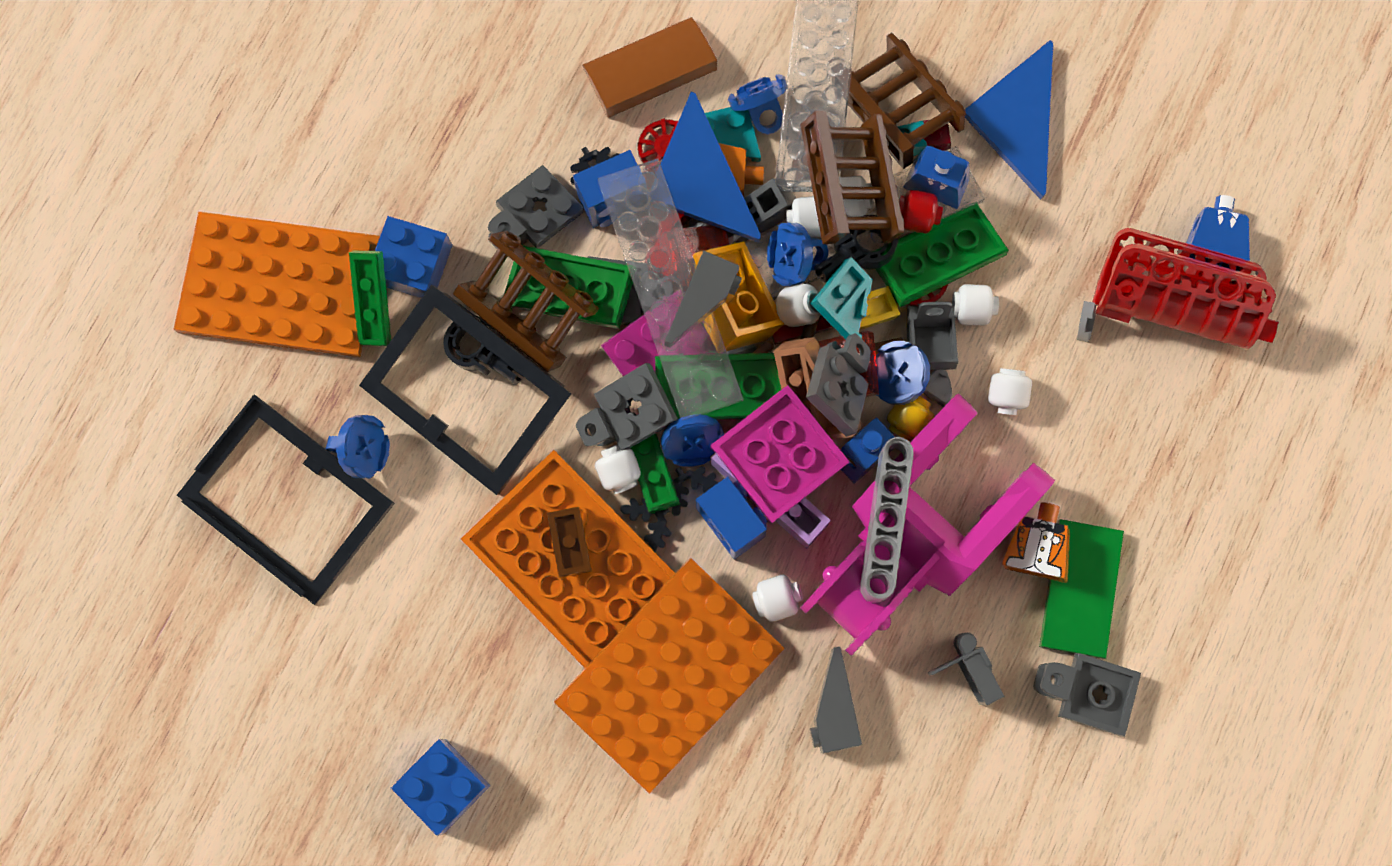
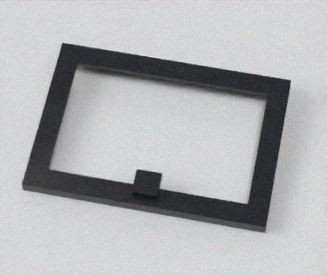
(434, 427)
(317, 461)

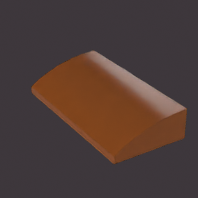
(650, 67)

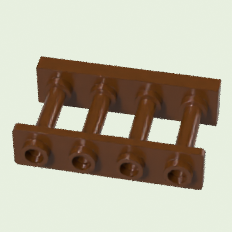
(865, 103)
(826, 185)
(499, 313)

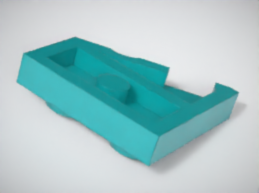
(736, 130)
(845, 298)

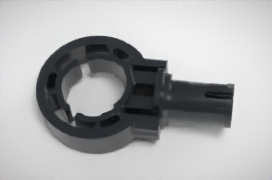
(849, 247)
(471, 362)

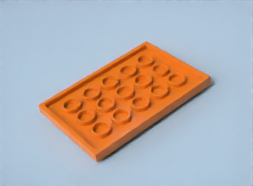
(271, 284)
(576, 609)
(669, 675)

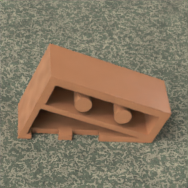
(795, 368)

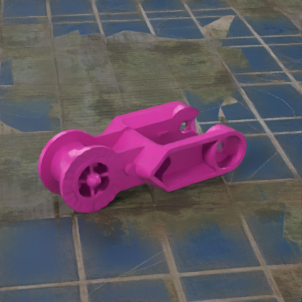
(930, 546)

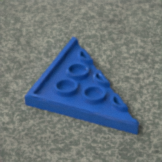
(1017, 118)
(701, 177)

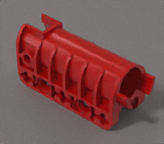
(1185, 292)

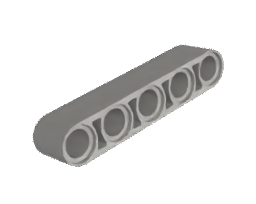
(895, 506)

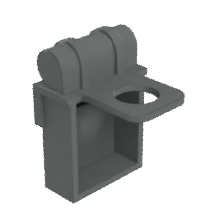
(934, 331)
(975, 667)

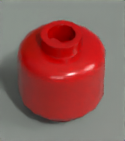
(920, 211)

